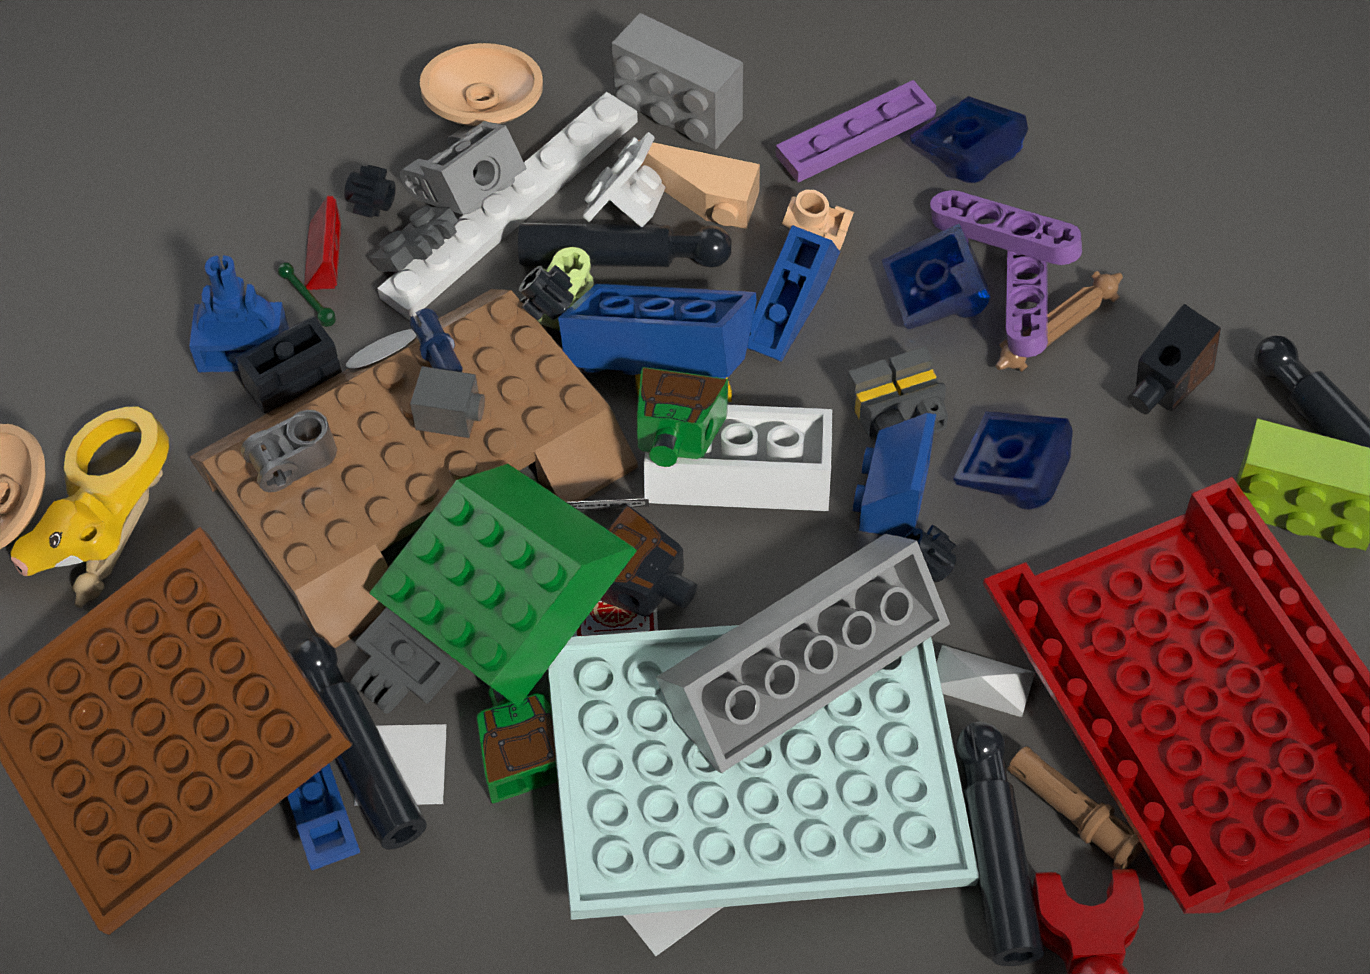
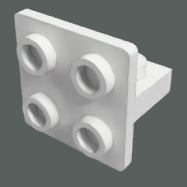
(628, 184)

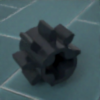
(369, 191)
(546, 292)
(935, 550)

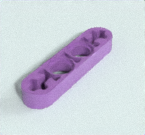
(1050, 242)
(1024, 291)

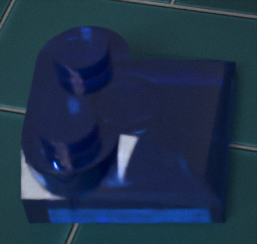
(973, 138)
(937, 279)
(1017, 457)

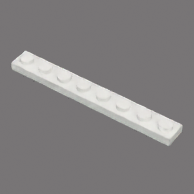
(505, 209)

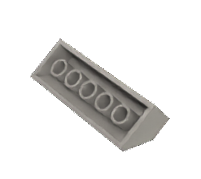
(804, 650)

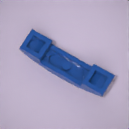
(322, 820)

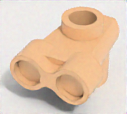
(812, 213)

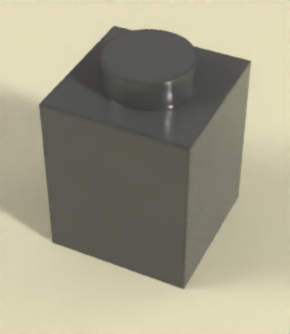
(446, 402)

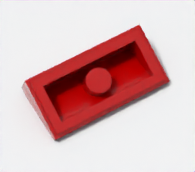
(323, 247)

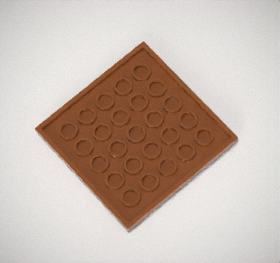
(159, 730)

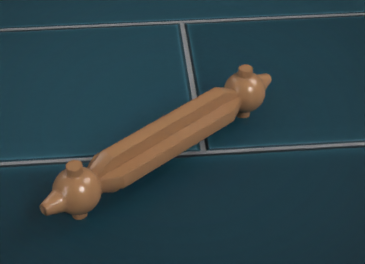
(1068, 315)

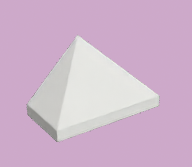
(984, 680)

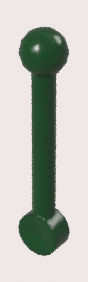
(325, 315)

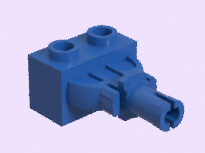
(230, 320)

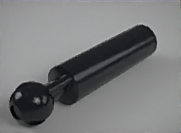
(622, 244)
(1312, 393)
(368, 761)
(999, 848)

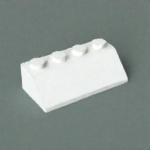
(755, 461)

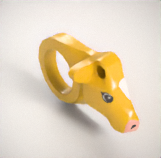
(93, 514)

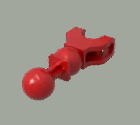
(1089, 936)

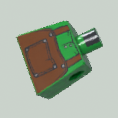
(679, 414)
(517, 745)

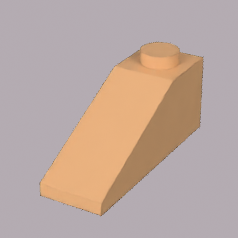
(707, 184)

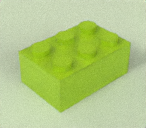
(1308, 483)

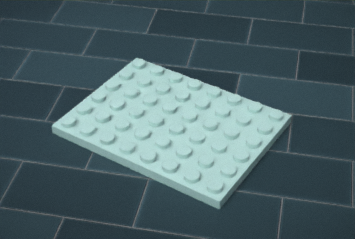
(829, 809)

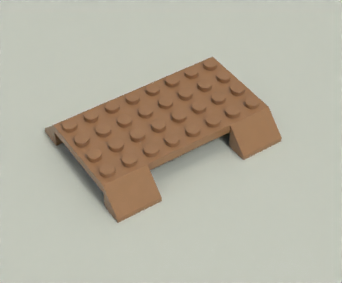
(389, 477)

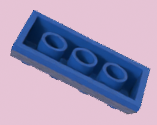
(658, 329)

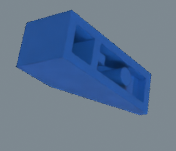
(791, 292)

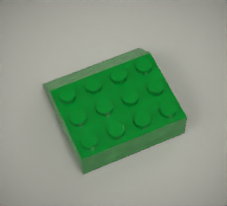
(502, 577)

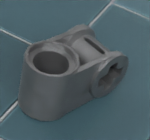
(290, 450)

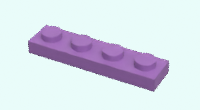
(855, 131)

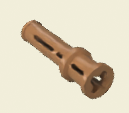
(1094, 820)

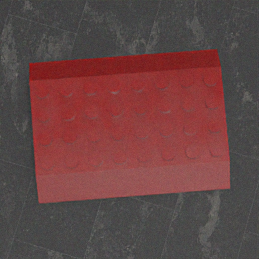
(1206, 697)

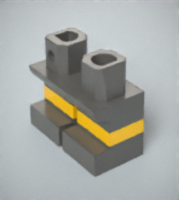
(897, 391)

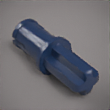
(435, 344)

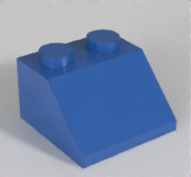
(895, 477)

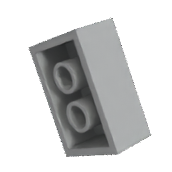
(678, 80)

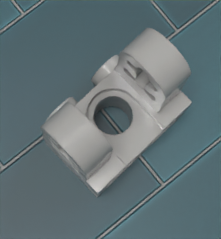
(449, 178)

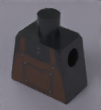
(1175, 361)
(653, 569)

